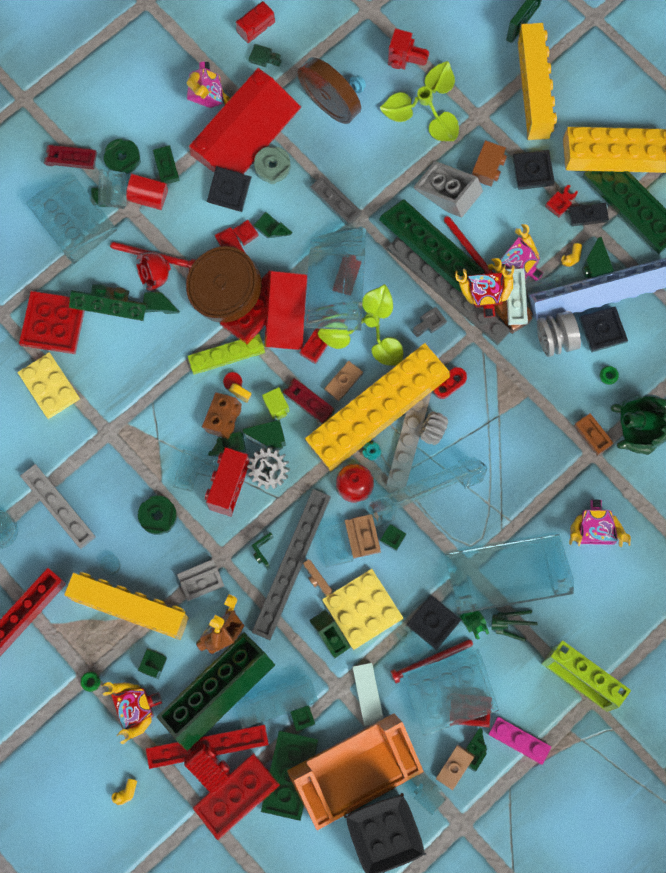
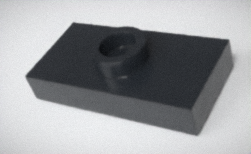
(588, 214)

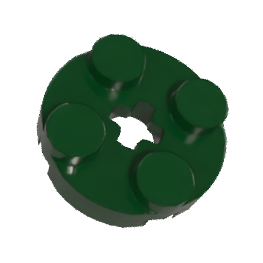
(122, 147)
(151, 506)

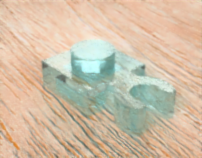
(413, 647)

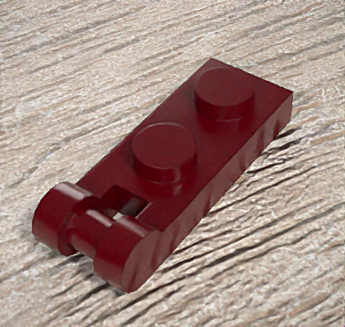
(70, 157)
(308, 401)

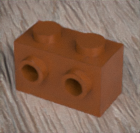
(489, 162)
(222, 415)

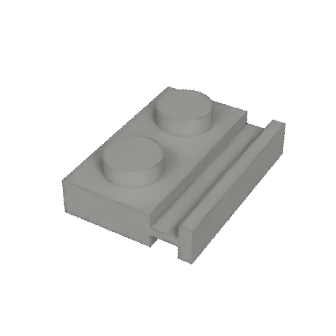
(200, 580)

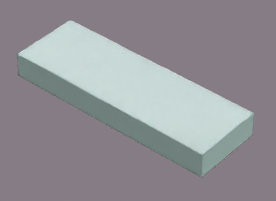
(517, 300)
(367, 694)

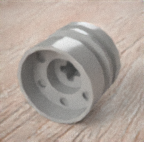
(558, 334)

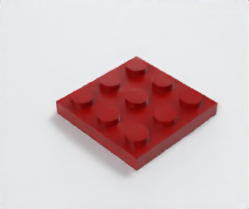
(51, 323)

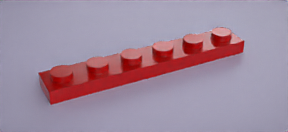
(221, 743)

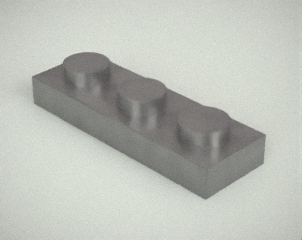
(335, 200)

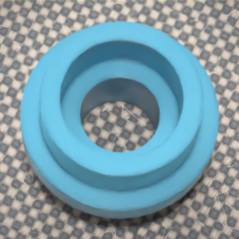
(357, 83)

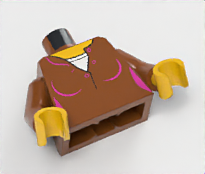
(221, 630)

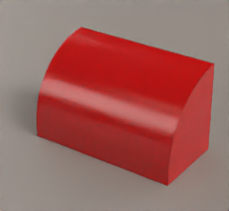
(146, 192)

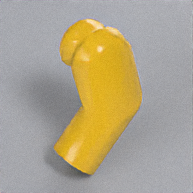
(574, 257)
(125, 795)

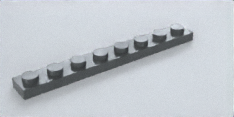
(491, 326)
(291, 565)

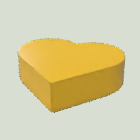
(240, 393)

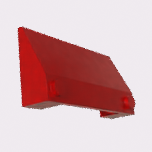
(245, 125)

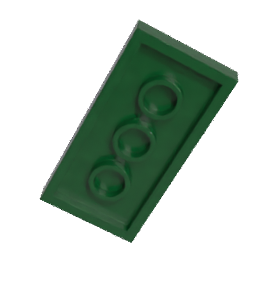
(288, 753)

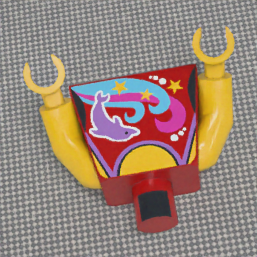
(487, 289)
(132, 707)

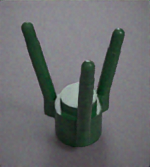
(501, 622)

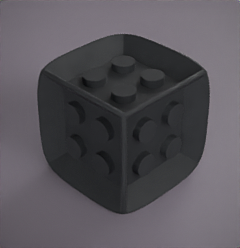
(385, 835)

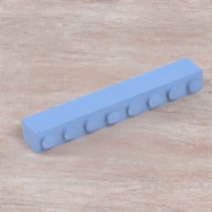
(600, 290)

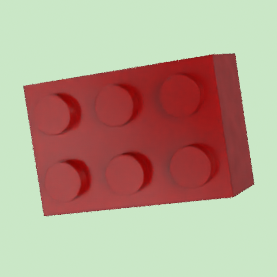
(227, 481)

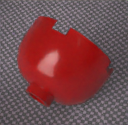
(153, 270)
(354, 483)

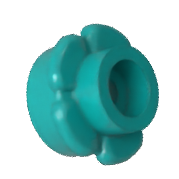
(371, 456)

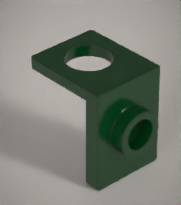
(258, 555)

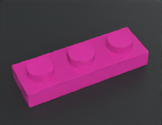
(519, 740)

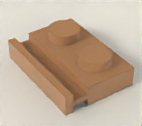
(362, 536)

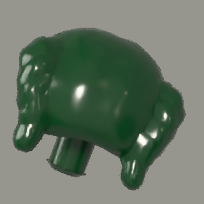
(642, 423)

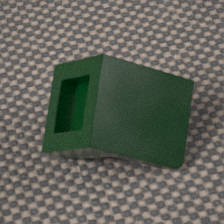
(152, 664)

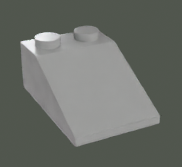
(449, 188)

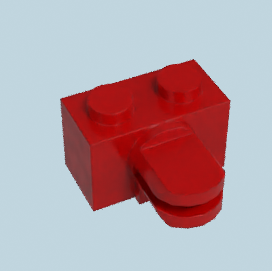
(403, 51)

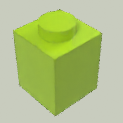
(276, 404)

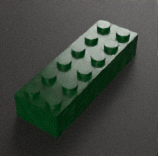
(215, 691)

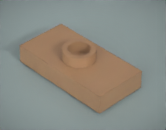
(343, 381)
(316, 578)
(455, 767)

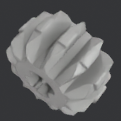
(434, 428)

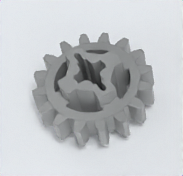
(270, 475)

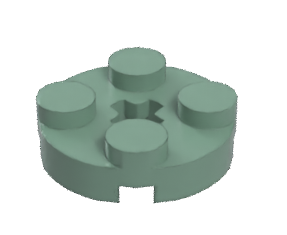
(275, 174)

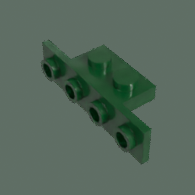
(108, 301)

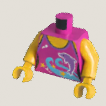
(206, 87)
(521, 255)
(598, 527)

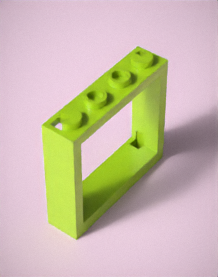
(586, 677)

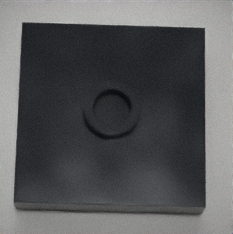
(533, 169)
(229, 189)
(603, 329)
(433, 622)

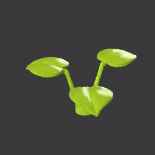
(400, 105)
(377, 304)

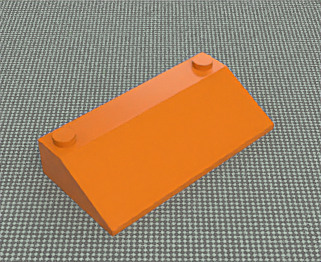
(355, 771)

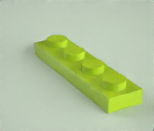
(225, 355)

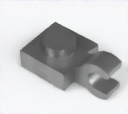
(430, 321)

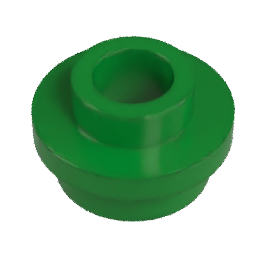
(611, 370)
(84, 681)

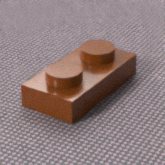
(593, 434)

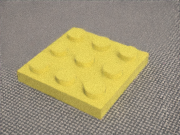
(362, 609)

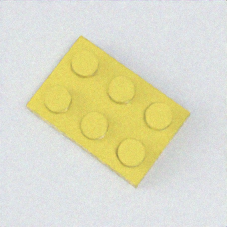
(48, 385)

